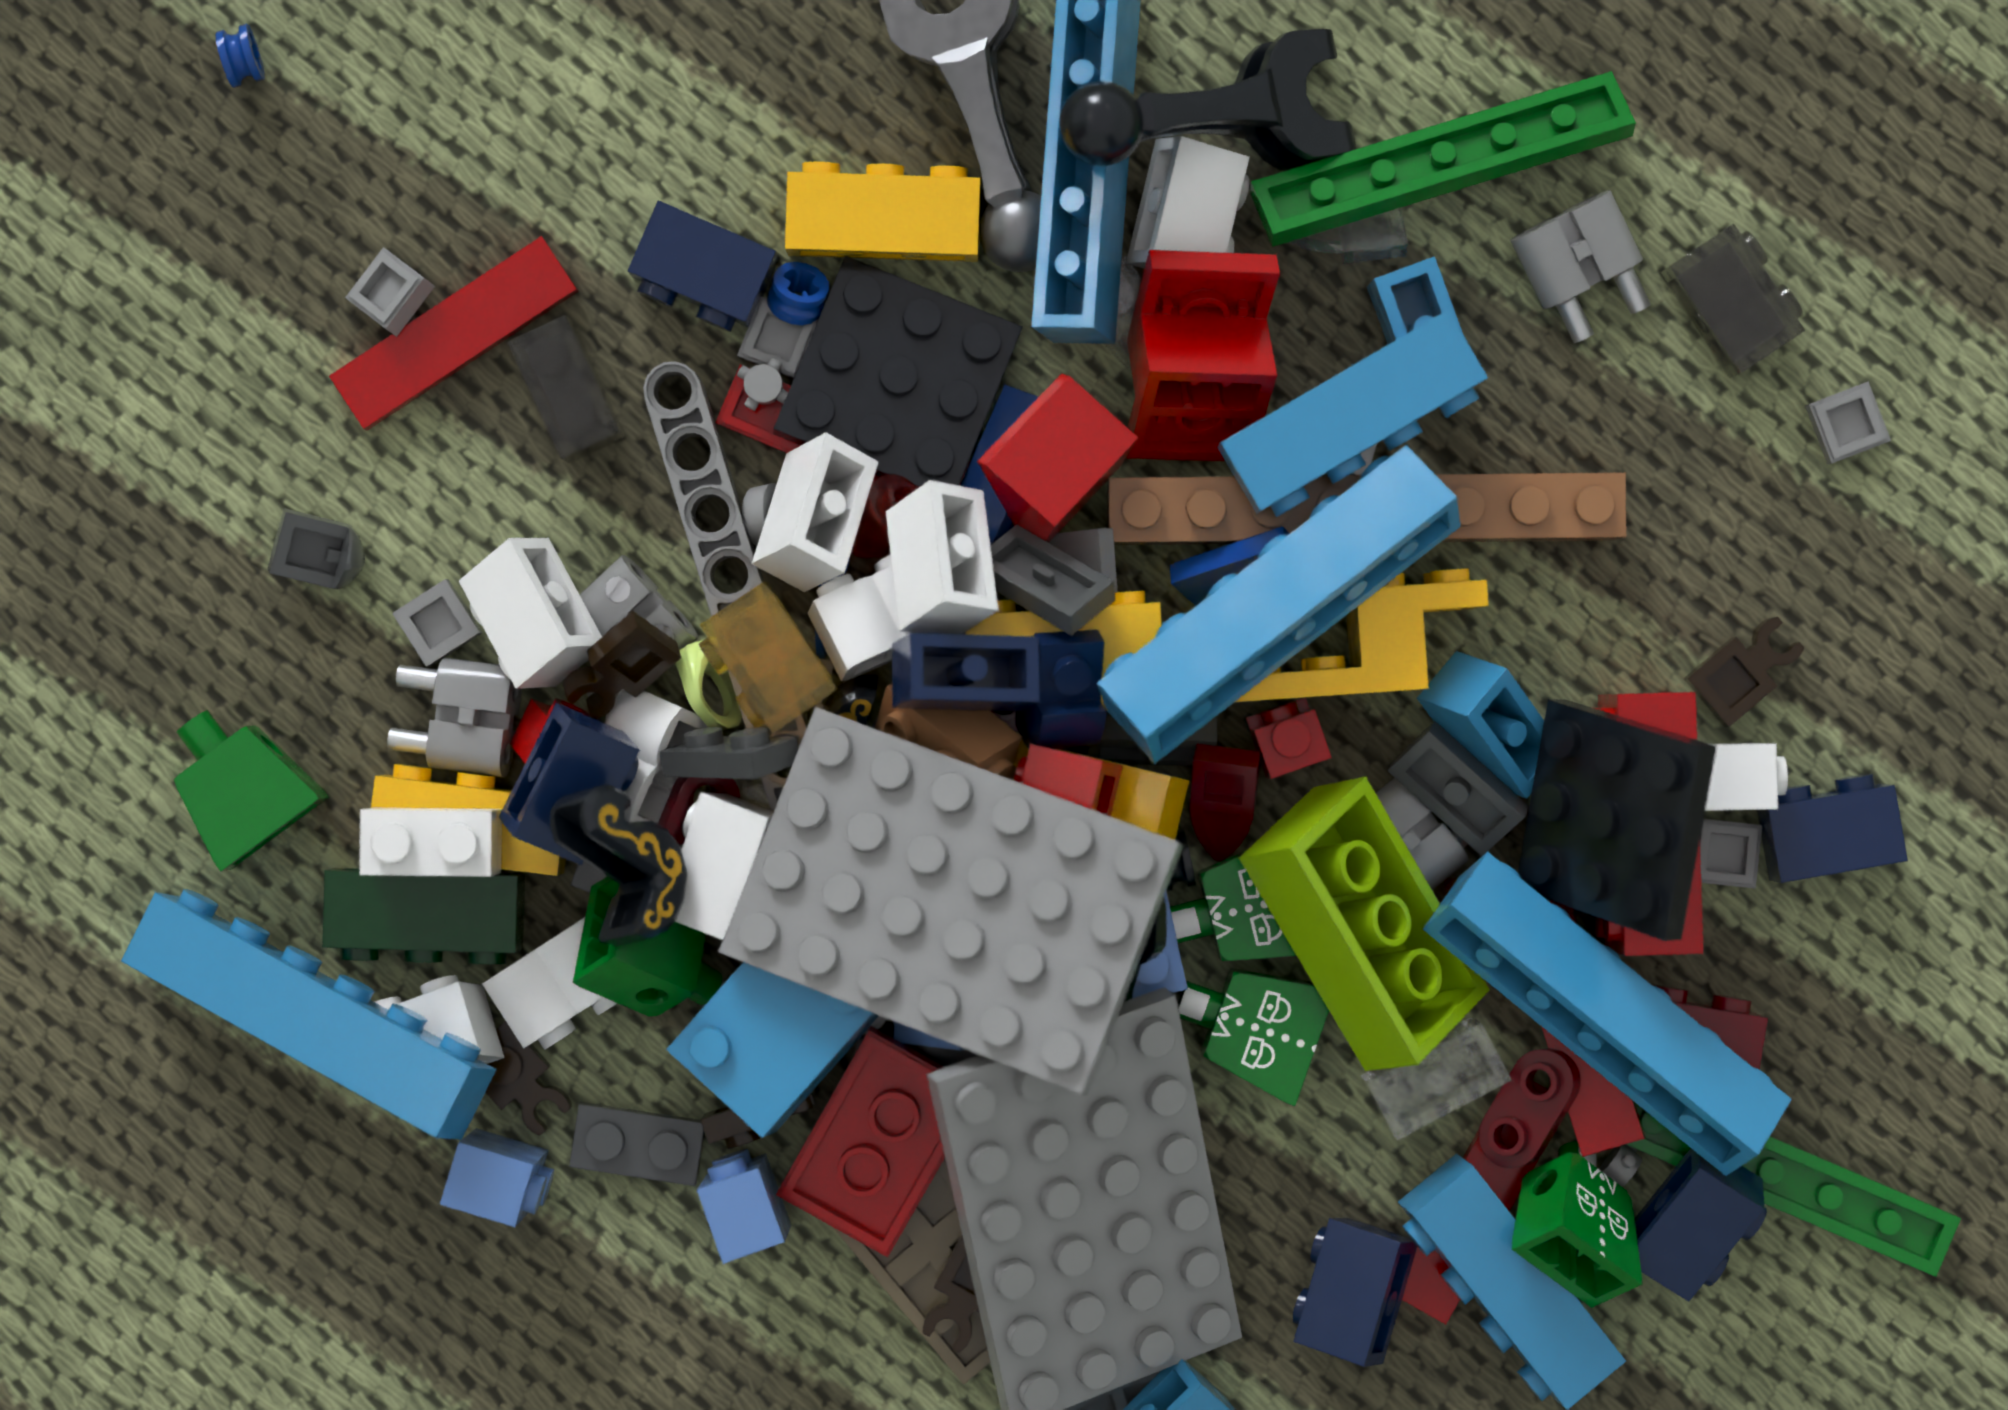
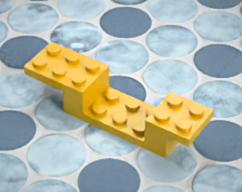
(1383, 636)

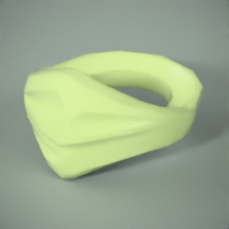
(691, 671)

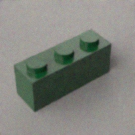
(423, 915)

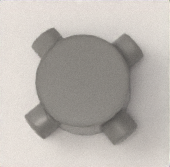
(763, 384)
(1621, 1164)

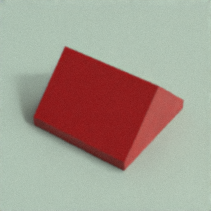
(1055, 457)

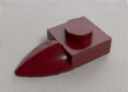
(1223, 797)

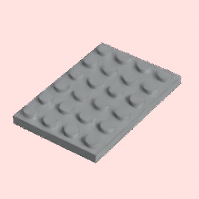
(951, 900)
(1088, 1214)

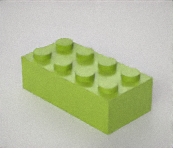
(1357, 922)

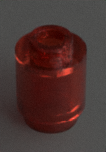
(872, 533)

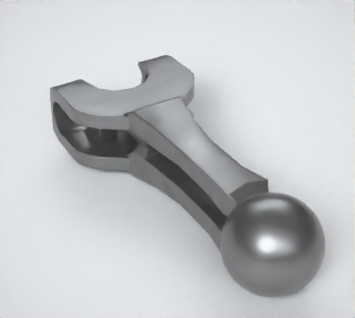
(966, 53)

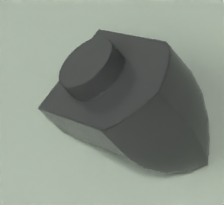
(316, 550)

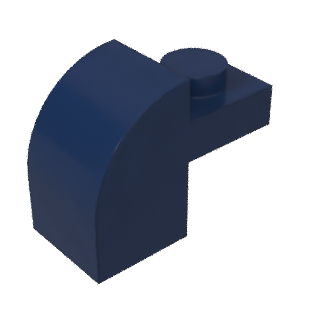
(1068, 692)

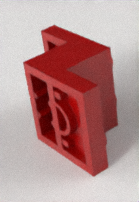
(1200, 351)

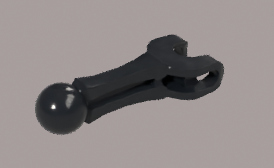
(1263, 106)

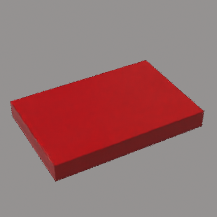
(871, 1146)

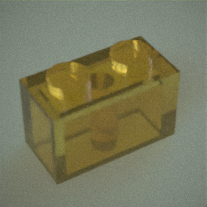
(767, 658)

